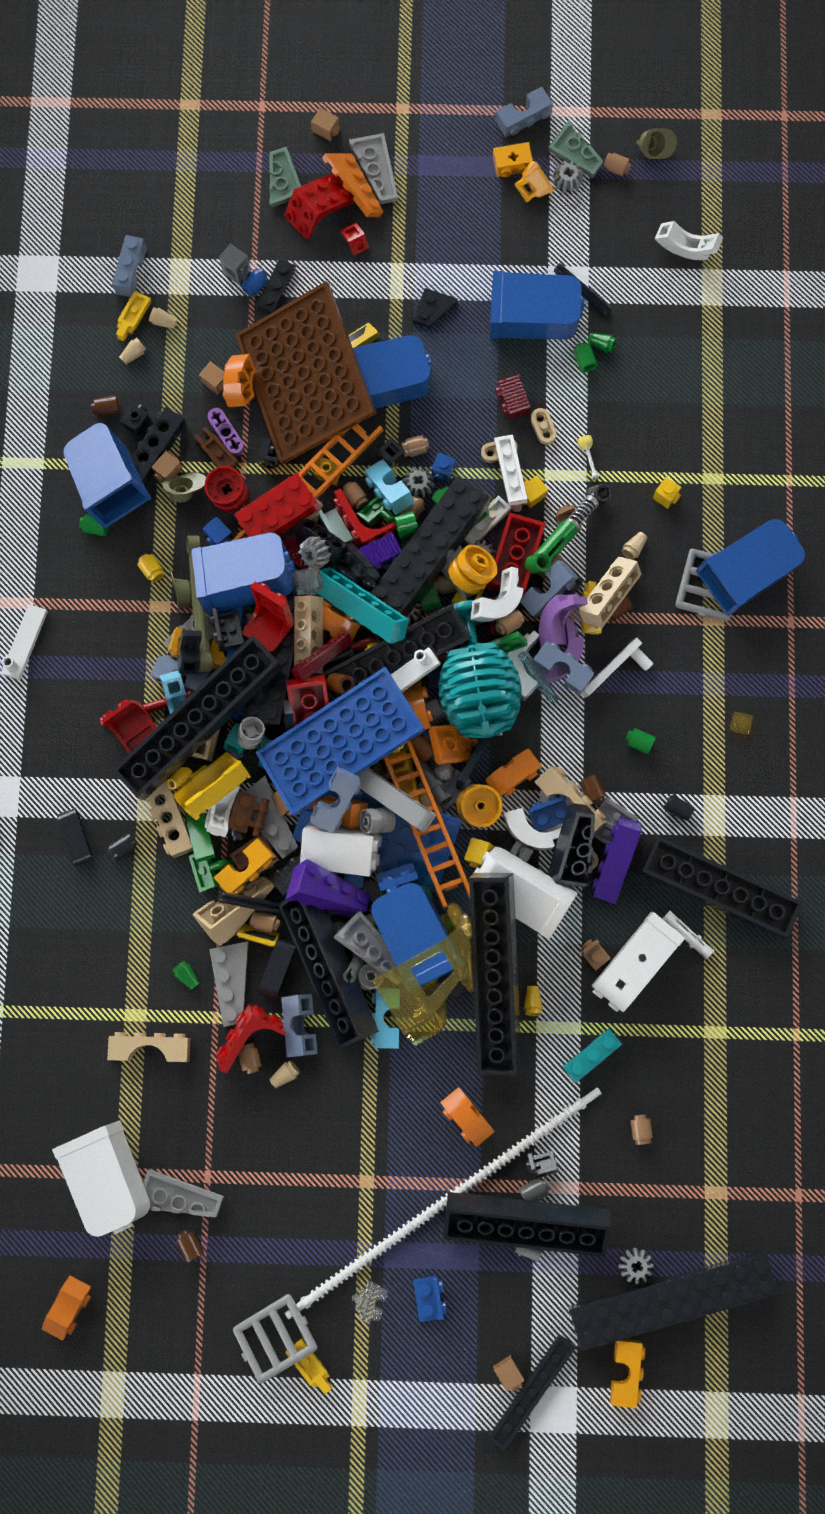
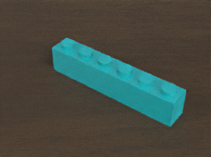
(363, 606)

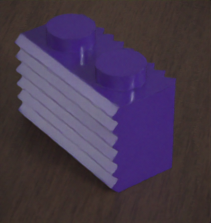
(382, 551)

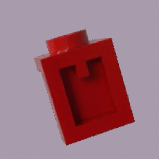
(355, 239)

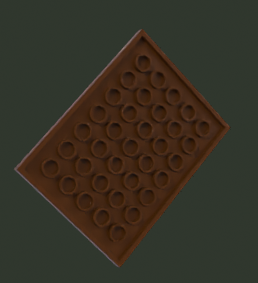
(306, 373)

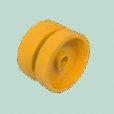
(472, 569)
(489, 809)

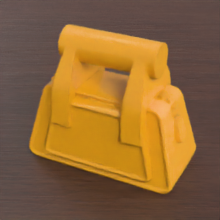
(536, 181)

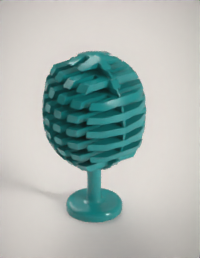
(479, 685)

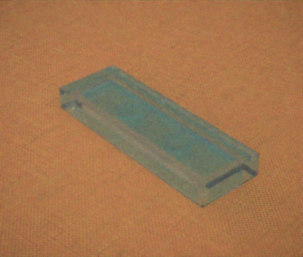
(537, 675)

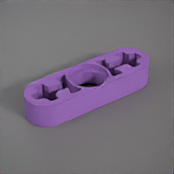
(225, 439)

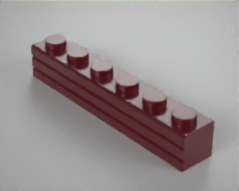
(322, 656)

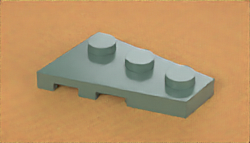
(571, 147)
(282, 177)

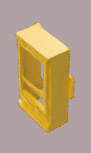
(208, 787)

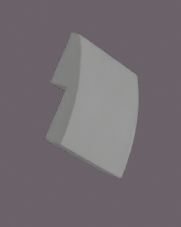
(612, 812)

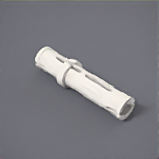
(693, 939)

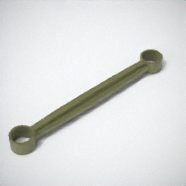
(199, 613)

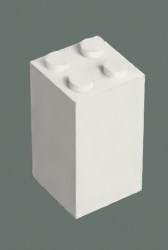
(342, 850)

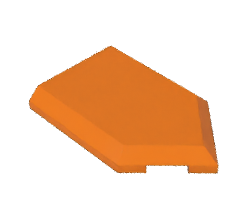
(450, 745)

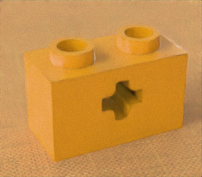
(511, 159)

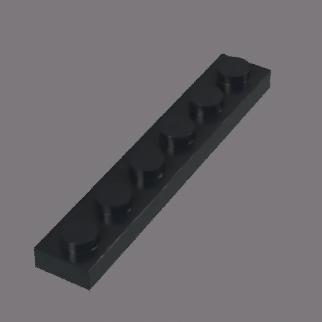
(531, 1392)

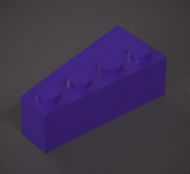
(617, 860)
(325, 890)

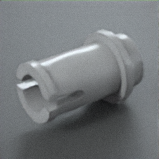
(533, 1254)

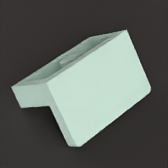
(334, 524)

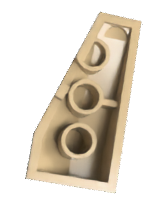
(224, 920)

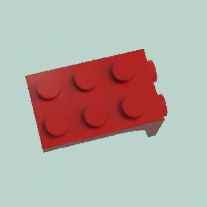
(315, 201)
(361, 534)
(271, 617)
(129, 723)
(247, 1022)

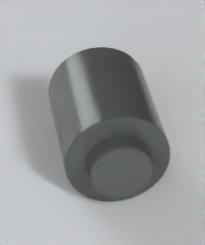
(535, 1190)

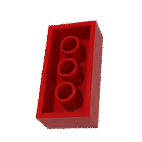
(278, 508)
(519, 541)
(307, 696)

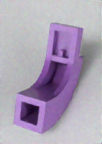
(555, 616)
(574, 647)

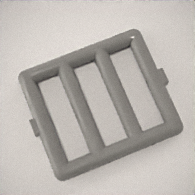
(685, 587)
(255, 1322)

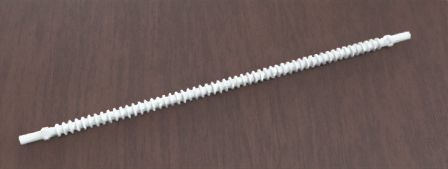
(580, 1103)

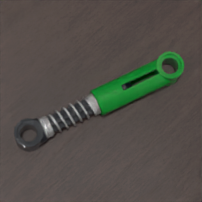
(567, 530)

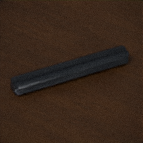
(586, 292)
(249, 902)

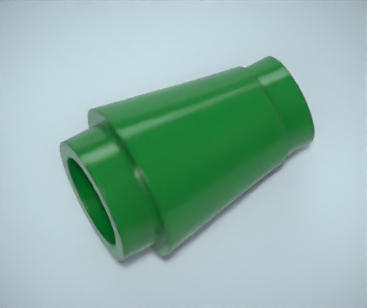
(602, 341)
(186, 975)

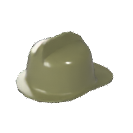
(657, 143)
(184, 486)
(183, 591)

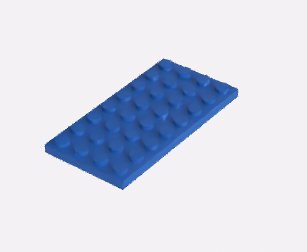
(344, 734)
(400, 845)

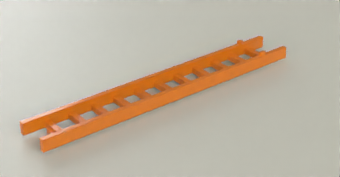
(342, 467)
(426, 790)

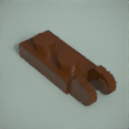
(216, 450)

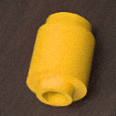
(150, 567)

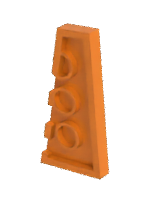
(354, 181)

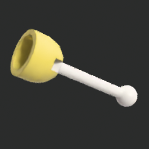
(585, 443)

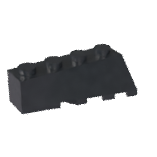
(574, 848)

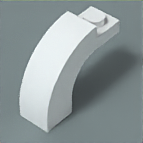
(687, 245)
(509, 597)
(527, 682)
(218, 814)
(522, 831)

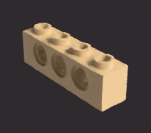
(610, 592)
(307, 627)
(183, 843)

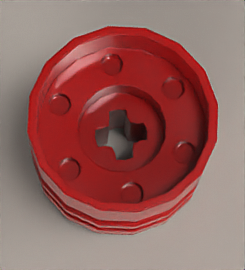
(219, 482)

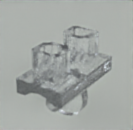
(367, 1299)

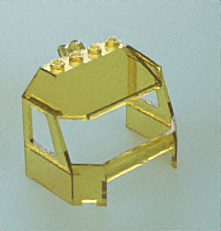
(423, 1009)

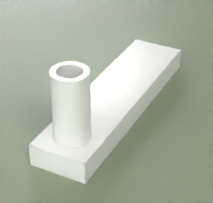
(511, 472)
(24, 642)
(630, 650)
(415, 669)

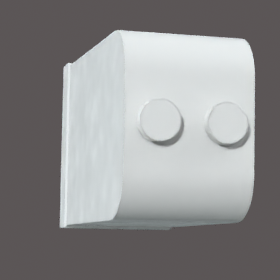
(537, 897)
(637, 962)
(103, 1180)

